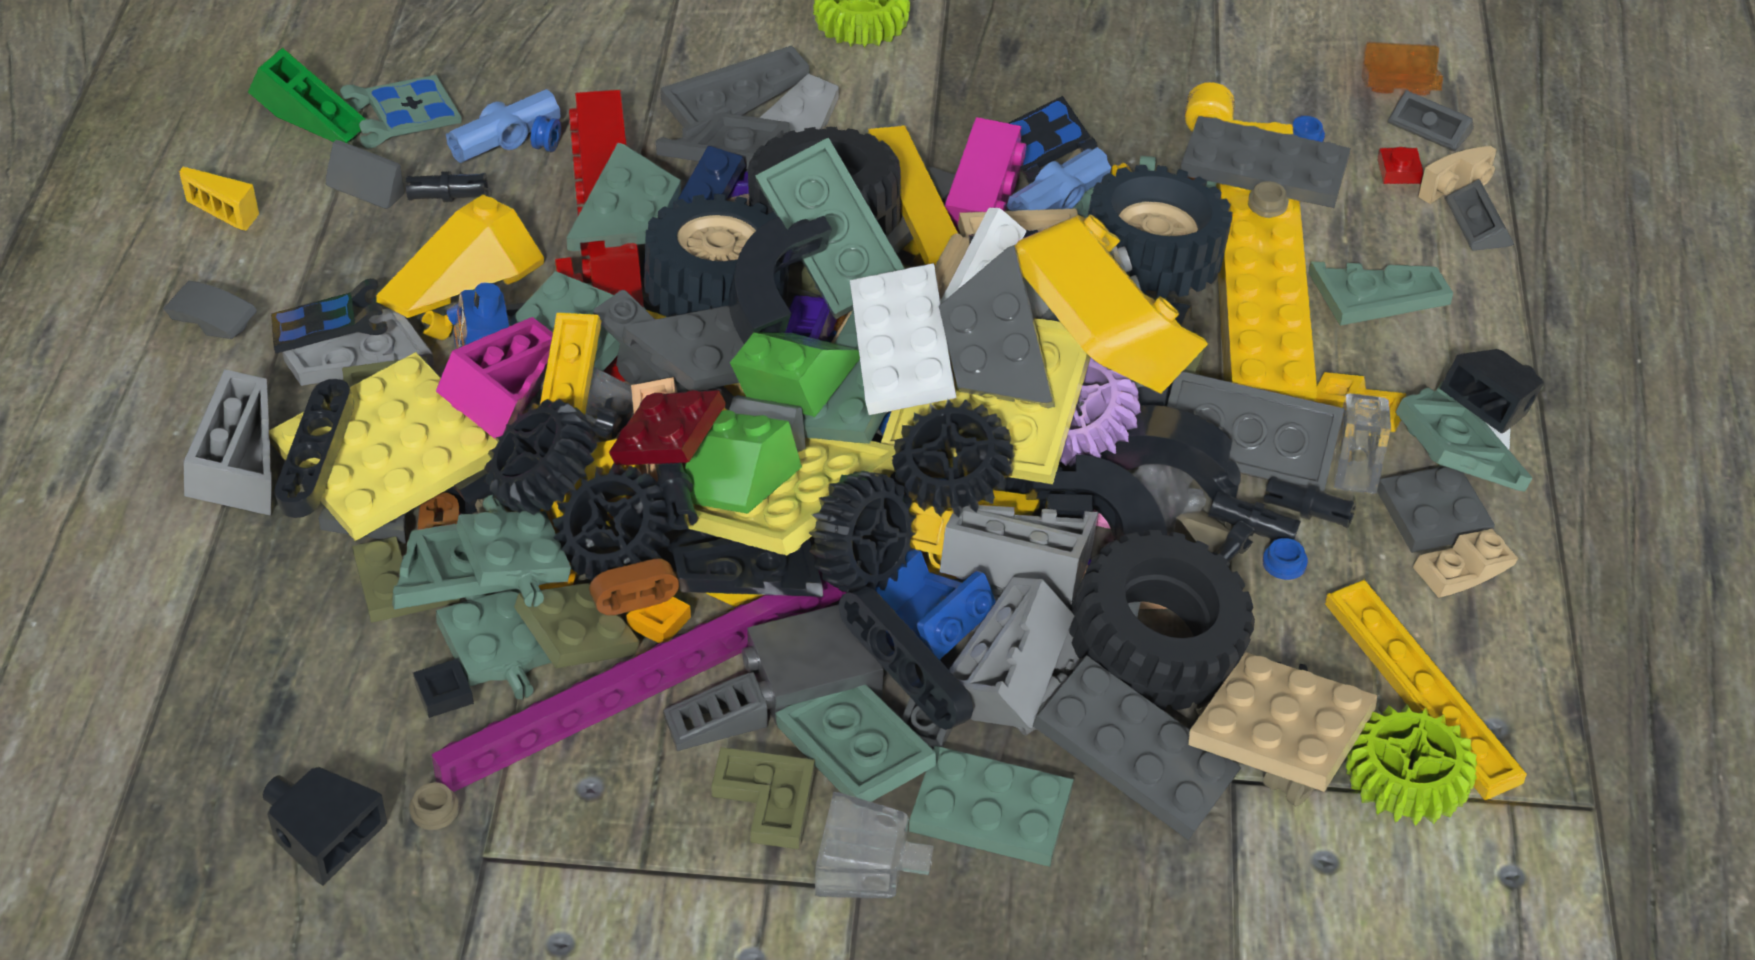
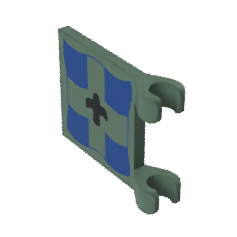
(402, 108)

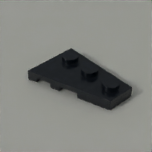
(746, 569)

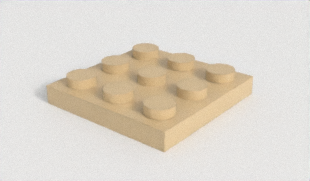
(1283, 721)

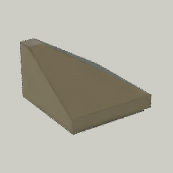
(1202, 528)

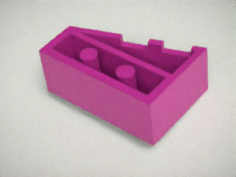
(986, 169)
(497, 374)

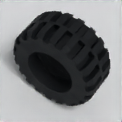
(868, 161)
(1183, 580)

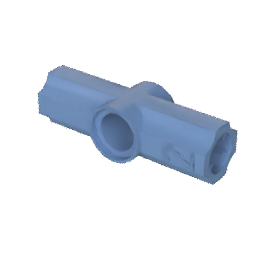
(501, 126)
(1063, 184)

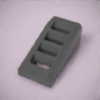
(726, 695)

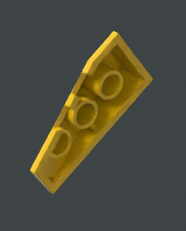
(473, 247)

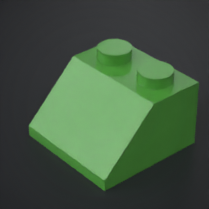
(792, 369)
(742, 461)

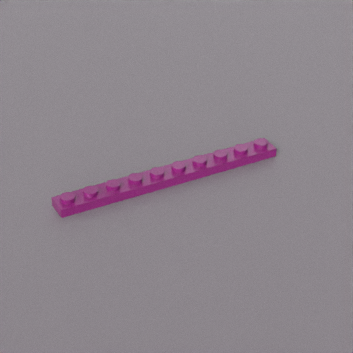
(615, 689)

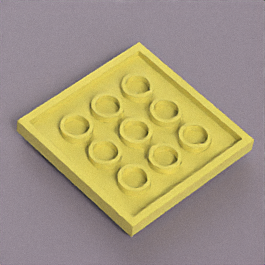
(1035, 431)
(397, 447)
(785, 515)

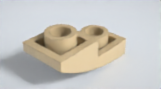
(1457, 172)
(1469, 563)

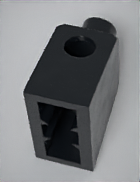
(1493, 387)
(323, 819)

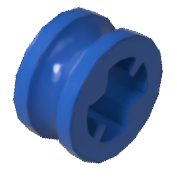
(545, 133)

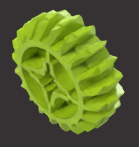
(861, 20)
(1440, 770)

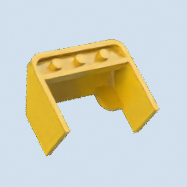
(1103, 305)

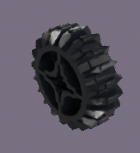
(540, 456)
(975, 469)
(862, 531)
(584, 537)

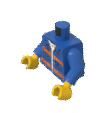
(473, 317)

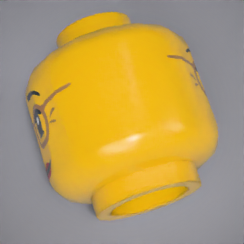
(1209, 101)

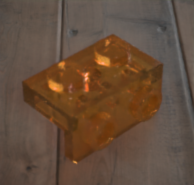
(1401, 66)

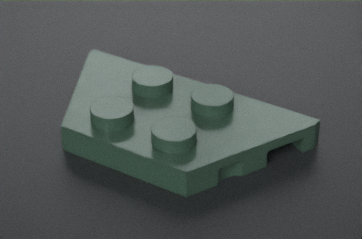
(624, 201)
(1460, 439)
(436, 570)

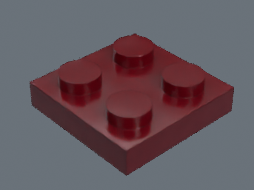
(667, 428)

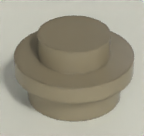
(1268, 199)
(433, 806)

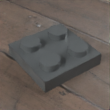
(1433, 507)

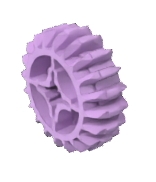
(1107, 413)

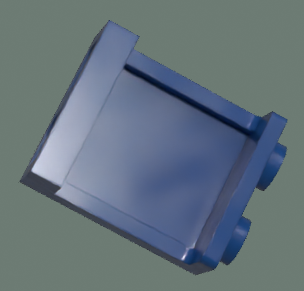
(936, 606)

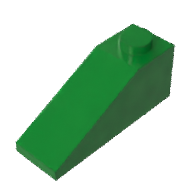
(303, 99)

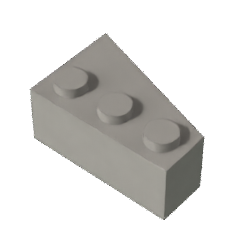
(232, 447)
(1019, 547)
(1014, 653)

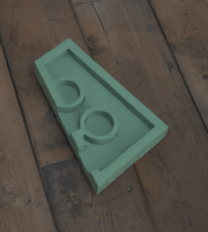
(1373, 294)

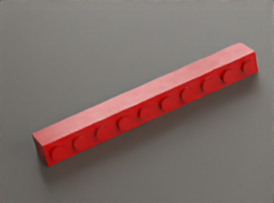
(600, 128)

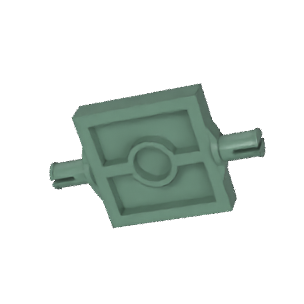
(513, 549)
(492, 640)

